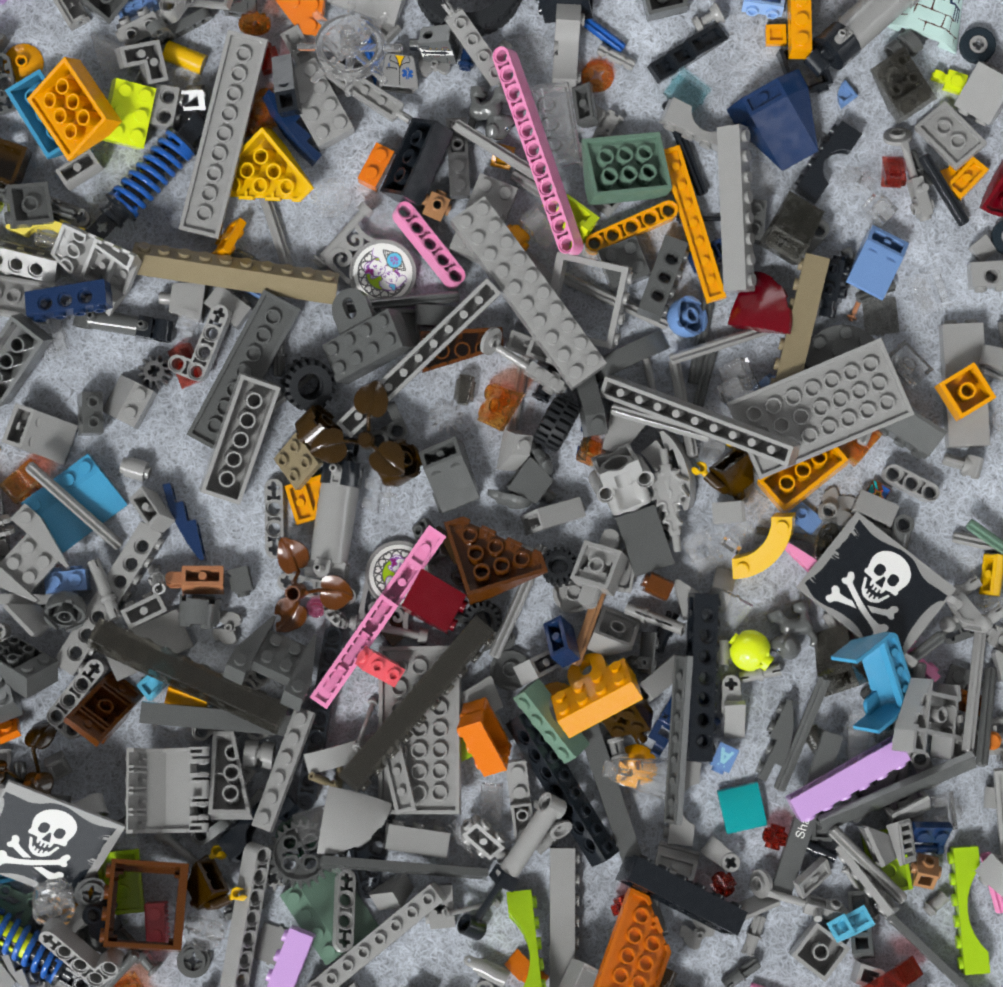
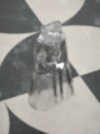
(639, 774)

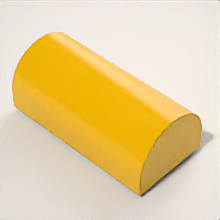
(184, 57)
(991, 575)

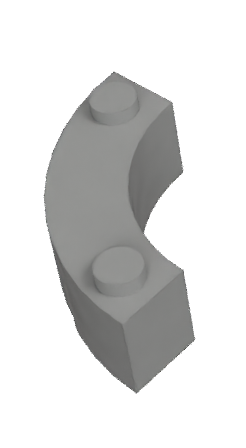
(567, 44)
(991, 872)

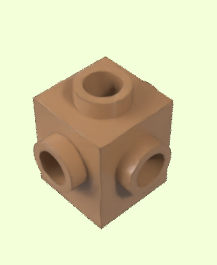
(444, 208)
(929, 868)

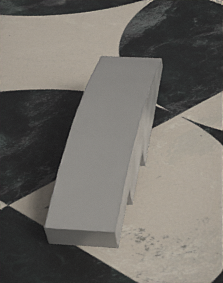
(526, 347)

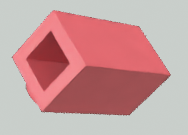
(379, 666)

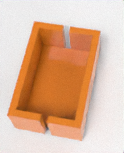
(484, 737)

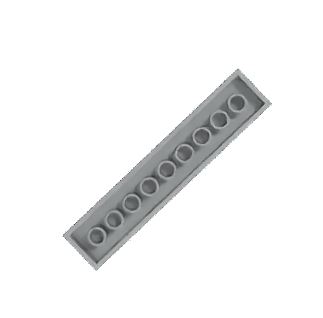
(528, 293)

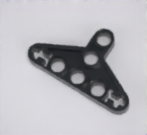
(367, 853)

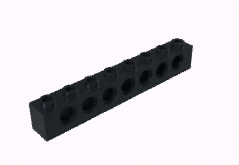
(694, 646)
(559, 781)

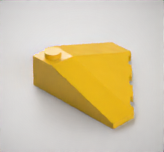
(269, 171)

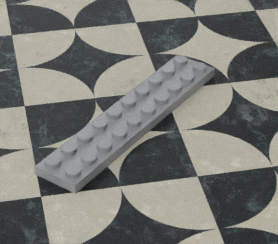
(223, 134)

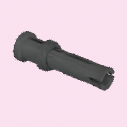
(145, 959)

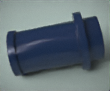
(465, 63)

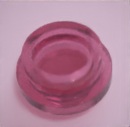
(315, 608)

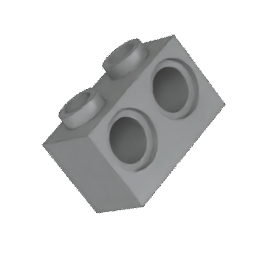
(161, 107)

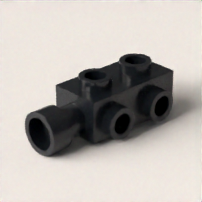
(837, 281)

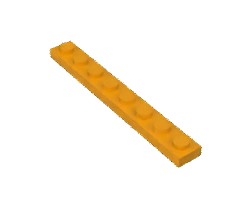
(694, 226)

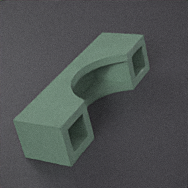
(535, 704)

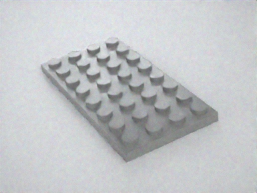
(826, 404)
(435, 747)

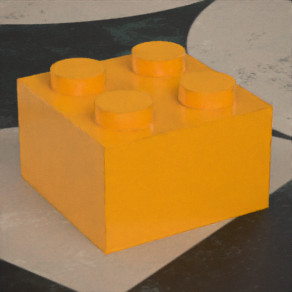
(965, 391)

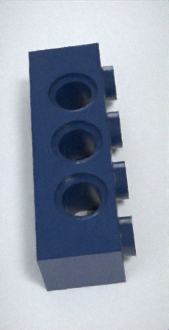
(38, 299)

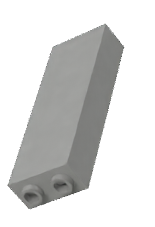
(960, 347)

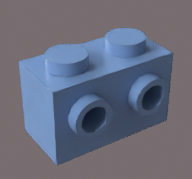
(73, 580)

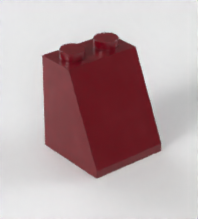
(435, 602)

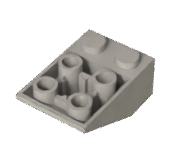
(39, 433)

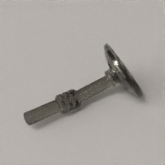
(819, 540)

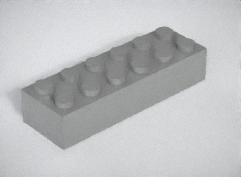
(239, 438)

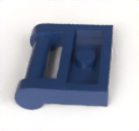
(931, 833)

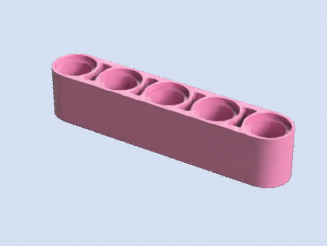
(427, 235)

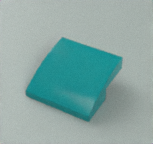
(742, 807)

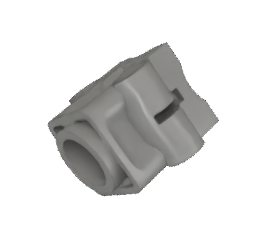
(621, 480)

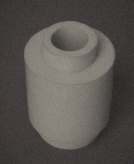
(135, 469)
(723, 654)

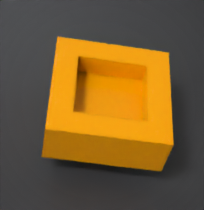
(775, 35)

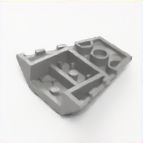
(95, 259)

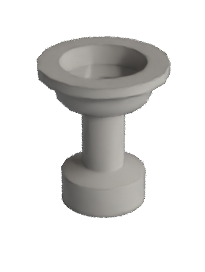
(715, 14)
(560, 828)

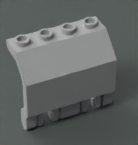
(165, 790)

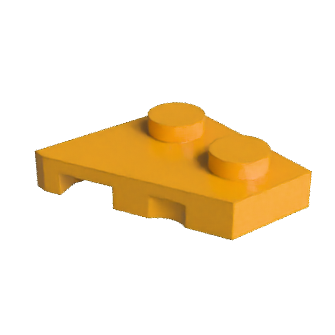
(964, 178)
(227, 240)
(304, 501)

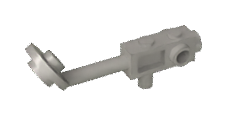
(921, 204)
(551, 382)
(818, 907)

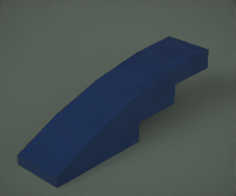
(291, 130)
(188, 528)

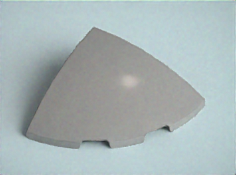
(350, 820)

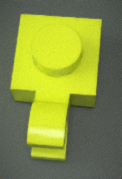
(952, 81)

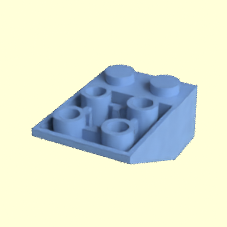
(877, 262)

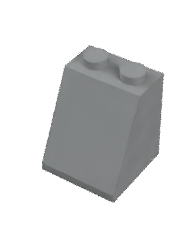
(982, 94)

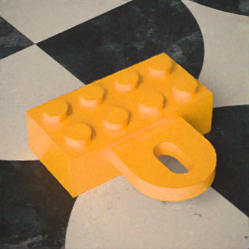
(799, 481)
(596, 694)

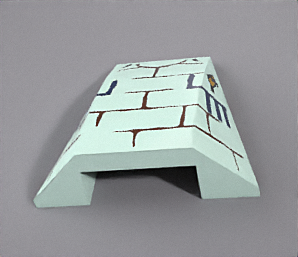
(934, 20)

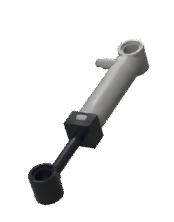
(506, 875)

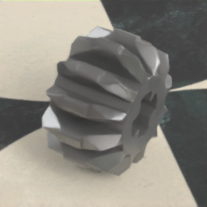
(161, 375)

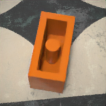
(376, 167)

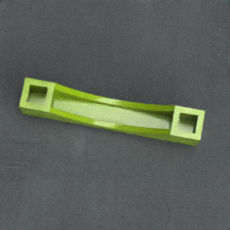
(522, 914)
(973, 956)

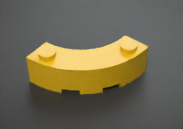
(765, 555)

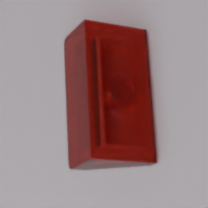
(186, 350)

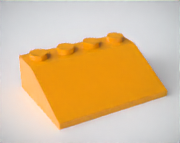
(73, 108)

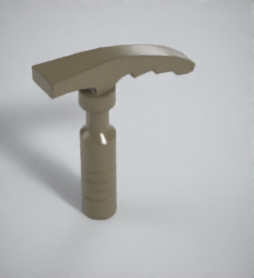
(326, 781)

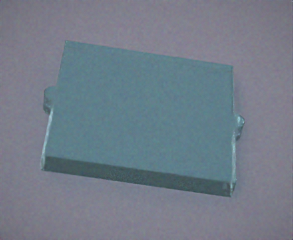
(687, 89)

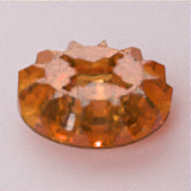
(261, 27)
(599, 66)

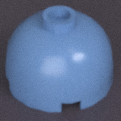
(687, 317)

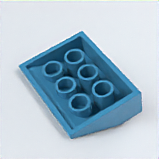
(89, 487)

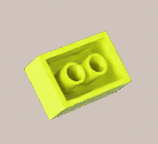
(134, 107)

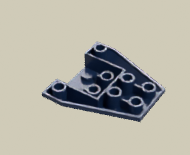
(779, 119)

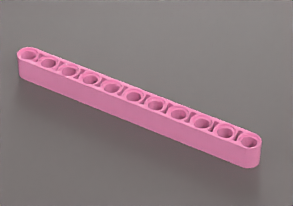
(544, 157)

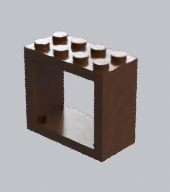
(117, 867)

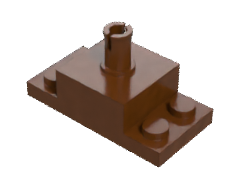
(104, 709)

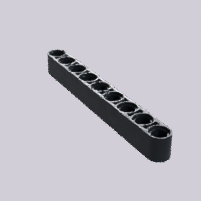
(324, 665)

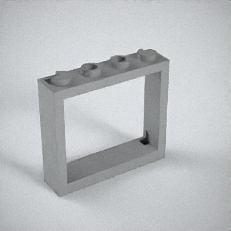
(622, 296)

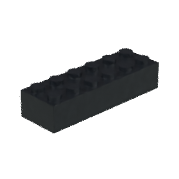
(682, 895)

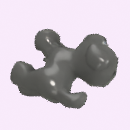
(497, 124)
(787, 643)

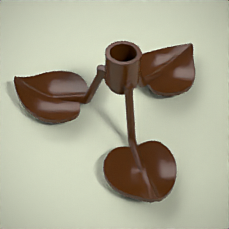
(334, 589)

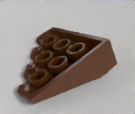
(489, 561)

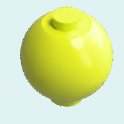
(750, 650)

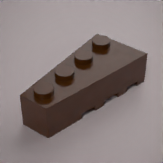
(463, 347)

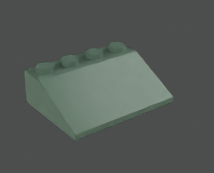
(625, 168)
(314, 912)

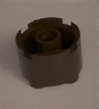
(313, 423)
(411, 463)

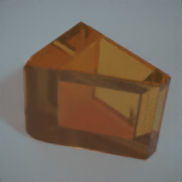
(587, 450)

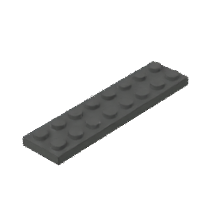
(251, 355)

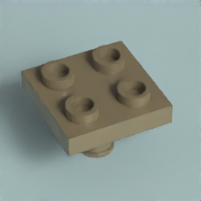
(297, 462)

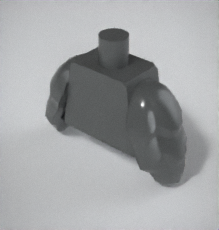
(529, 482)

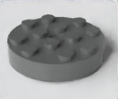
(834, 342)

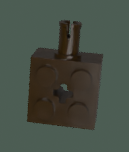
(631, 721)

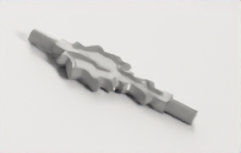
(668, 491)

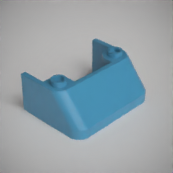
(886, 675)

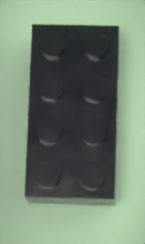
(416, 161)

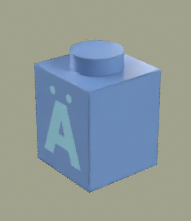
(723, 758)

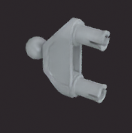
(968, 615)

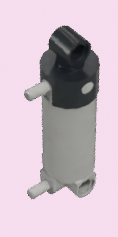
(852, 32)
(335, 516)

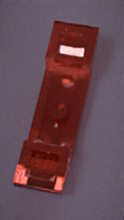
(899, 976)

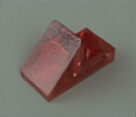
(893, 172)

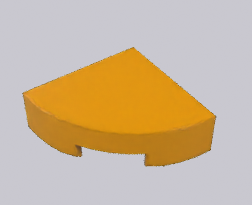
(554, 687)

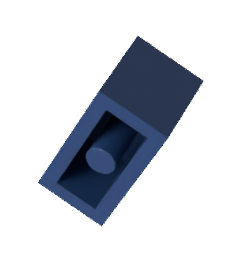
(561, 641)

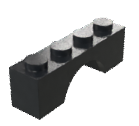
(841, 142)
(235, 840)

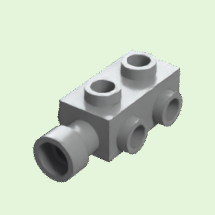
(136, 24)
(476, 831)

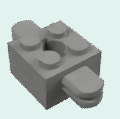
(591, 566)

